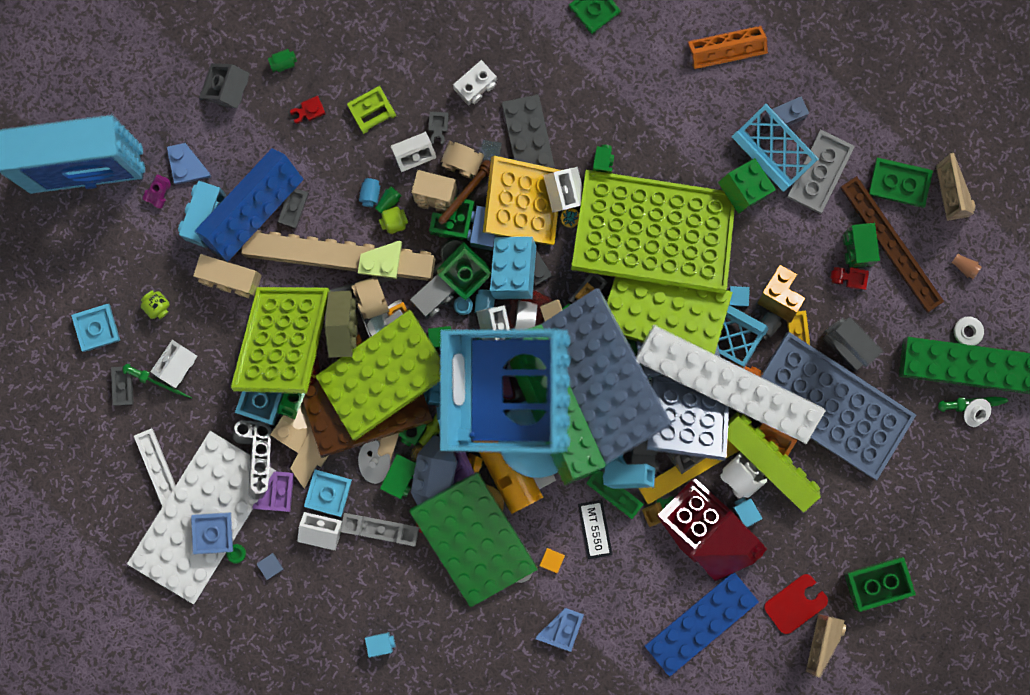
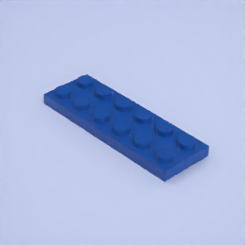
(701, 623)

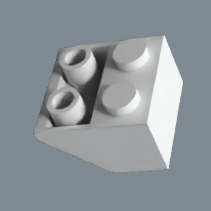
(564, 189)

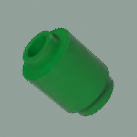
(282, 60)

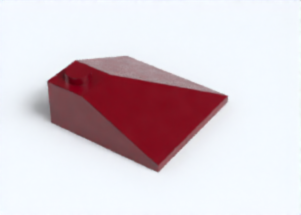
(692, 516)
(728, 548)

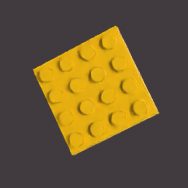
(519, 201)

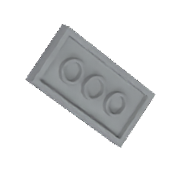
(819, 181)

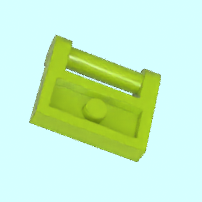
(368, 104)

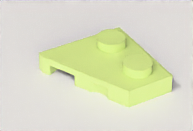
(381, 261)

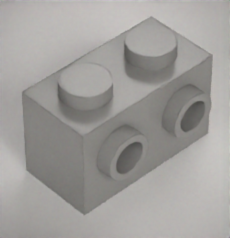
(432, 297)

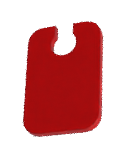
(790, 606)

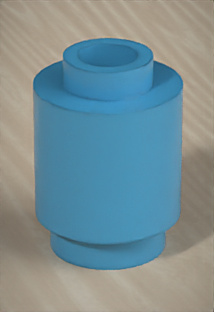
(369, 192)

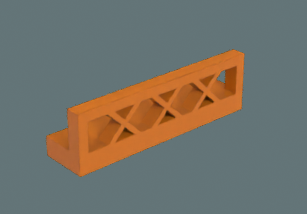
(729, 49)

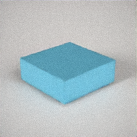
(740, 296)

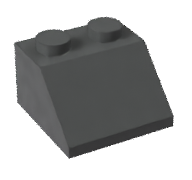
(224, 85)

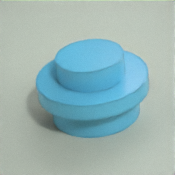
(463, 307)

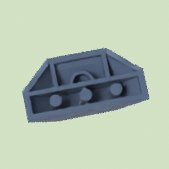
(432, 471)

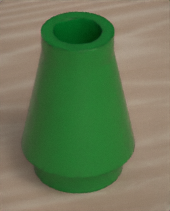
(388, 200)

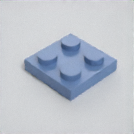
(212, 533)

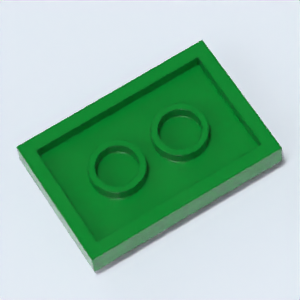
(900, 182)

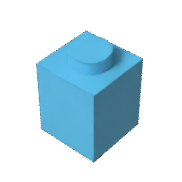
(746, 511)
(380, 644)

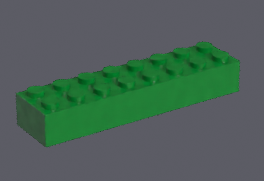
(965, 365)
(583, 453)

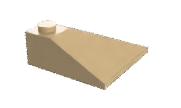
(954, 189)
(294, 431)
(825, 640)

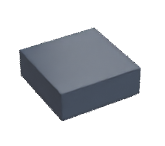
(270, 566)

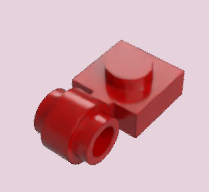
(855, 278)

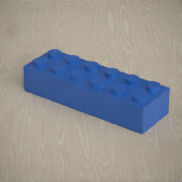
(249, 205)

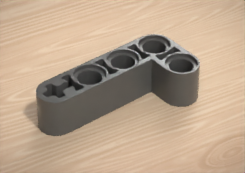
(256, 459)

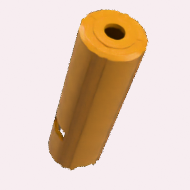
(515, 488)

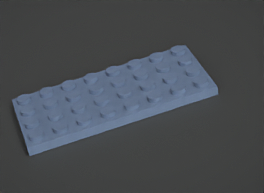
(608, 378)
(858, 419)

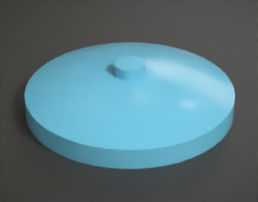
(528, 463)

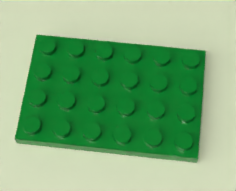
(473, 539)

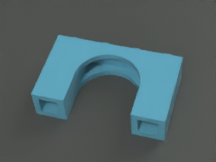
(621, 475)

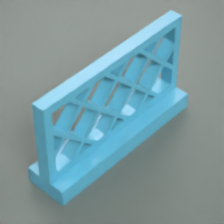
(766, 162)
(747, 322)

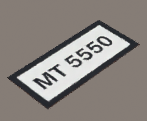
(595, 529)

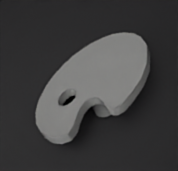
(373, 467)

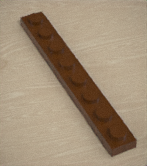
(892, 245)

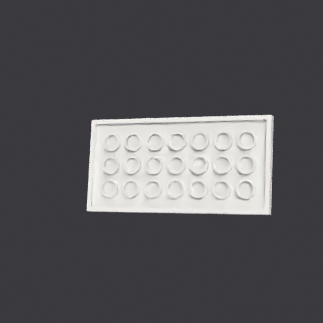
(211, 484)

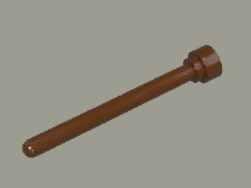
(483, 171)

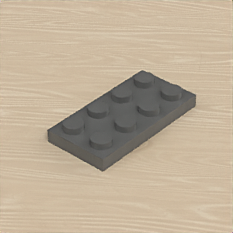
(528, 131)

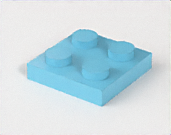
(95, 327)
(328, 493)

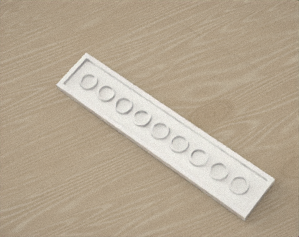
(729, 384)

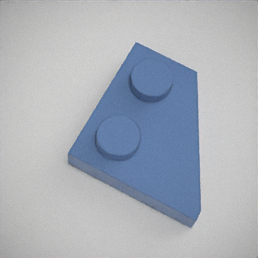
(185, 164)
(562, 629)

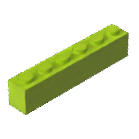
(771, 462)

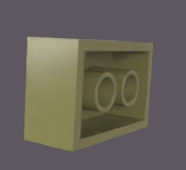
(341, 324)

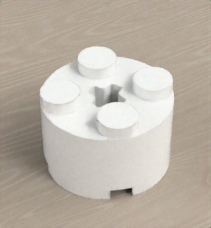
(743, 476)

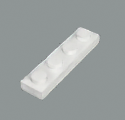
(155, 464)

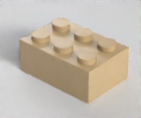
(434, 191)
(227, 276)

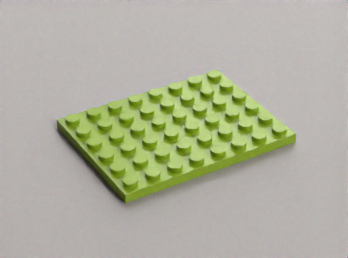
(654, 232)

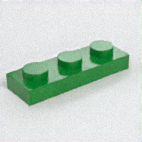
(618, 497)

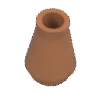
(967, 266)

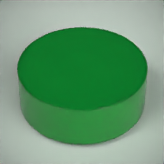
(237, 555)

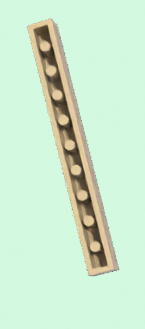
(330, 254)

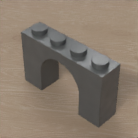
(851, 343)

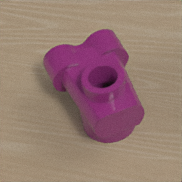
(157, 191)

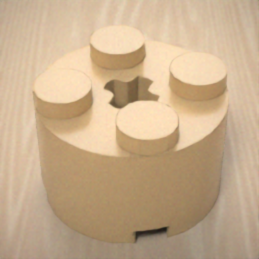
(461, 158)
(370, 298)

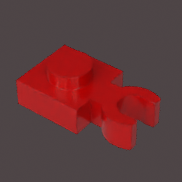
(310, 108)

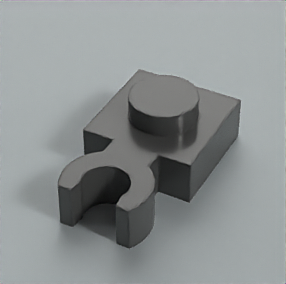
(438, 124)

